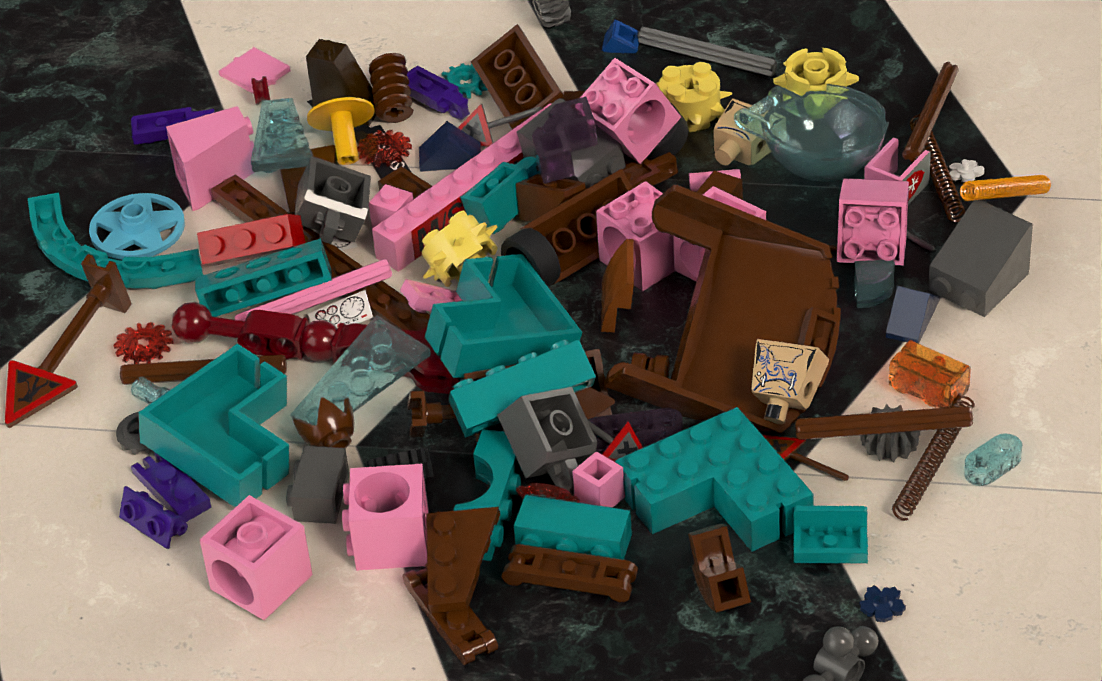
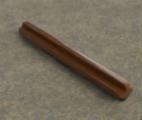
(181, 370)
(884, 422)

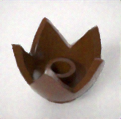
(332, 426)

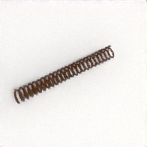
(948, 210)
(920, 464)

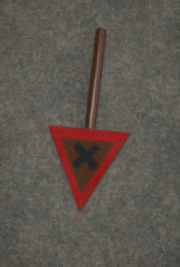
(788, 446)

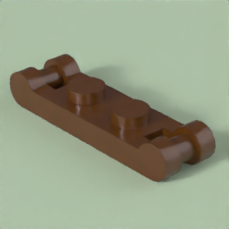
(570, 571)
(459, 629)

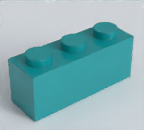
(573, 527)

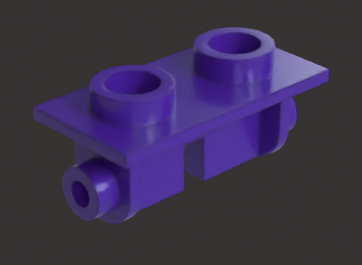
(150, 518)

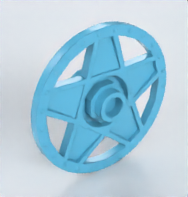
(137, 225)

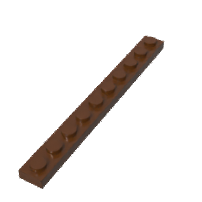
(384, 301)

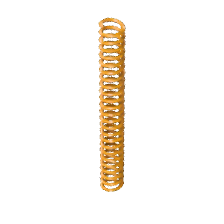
(1013, 187)

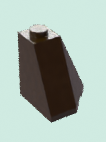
(336, 74)

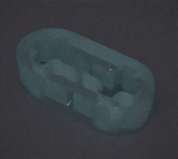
(996, 462)

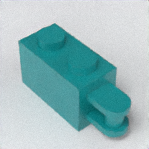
(495, 196)

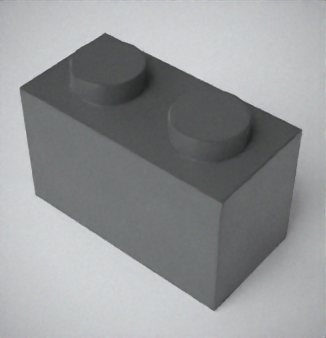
(318, 484)

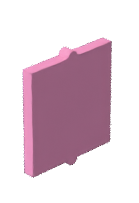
(254, 65)

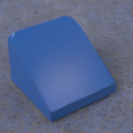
(620, 39)

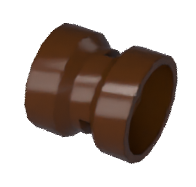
(658, 364)

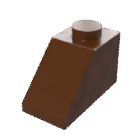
(539, 198)

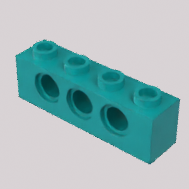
(264, 278)

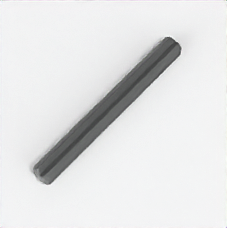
(707, 51)

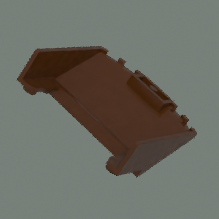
(749, 287)

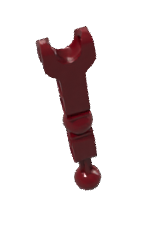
(292, 336)

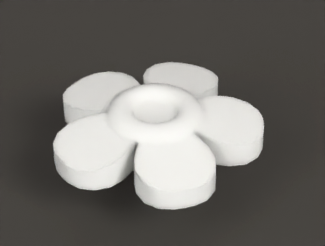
(966, 171)

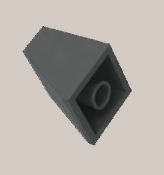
(589, 163)
(982, 258)

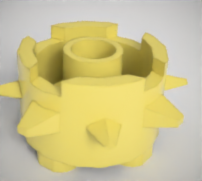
(814, 71)
(694, 93)
(457, 241)

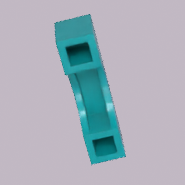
(501, 471)

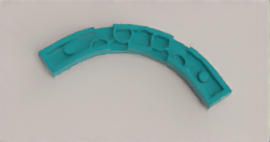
(136, 272)

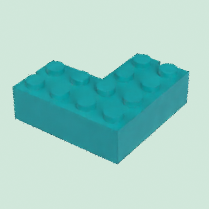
(498, 318)
(215, 429)
(717, 466)

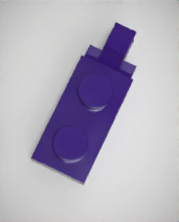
(437, 93)
(152, 126)

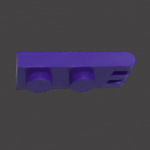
(172, 487)

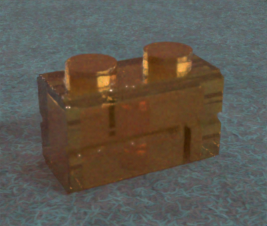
(928, 375)

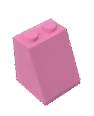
(210, 152)

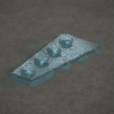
(279, 138)

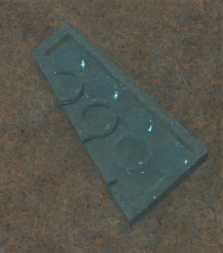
(365, 369)

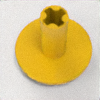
(341, 118)

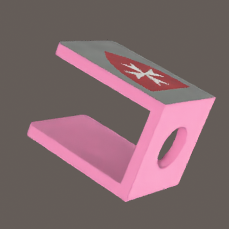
(885, 164)

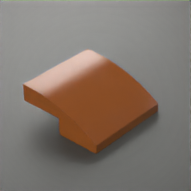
(617, 285)

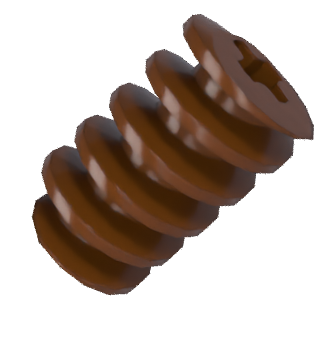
(391, 88)

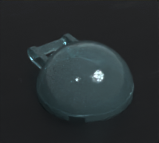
(818, 133)

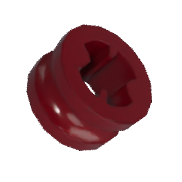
(260, 90)

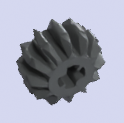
(552, 12)
(890, 444)

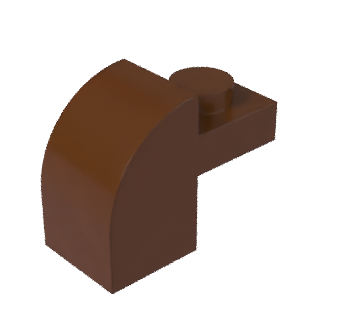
(715, 570)

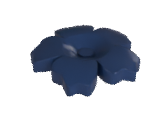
(882, 603)

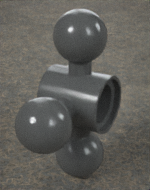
(840, 652)

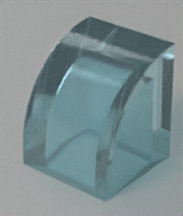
(873, 282)

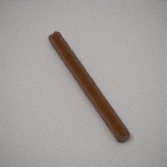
(930, 112)

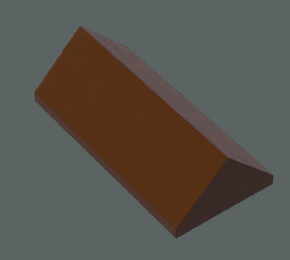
(516, 75)
(573, 224)

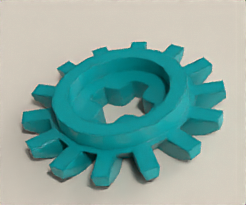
(465, 72)

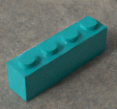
(481, 400)

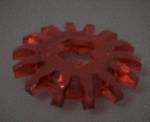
(397, 143)
(129, 344)
(546, 491)

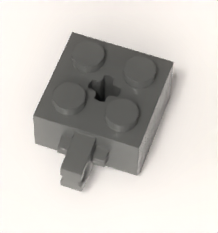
(332, 200)
(549, 434)

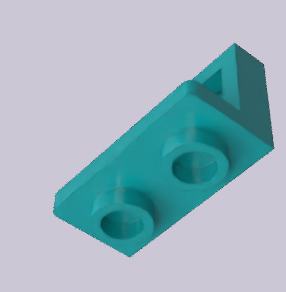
(830, 534)

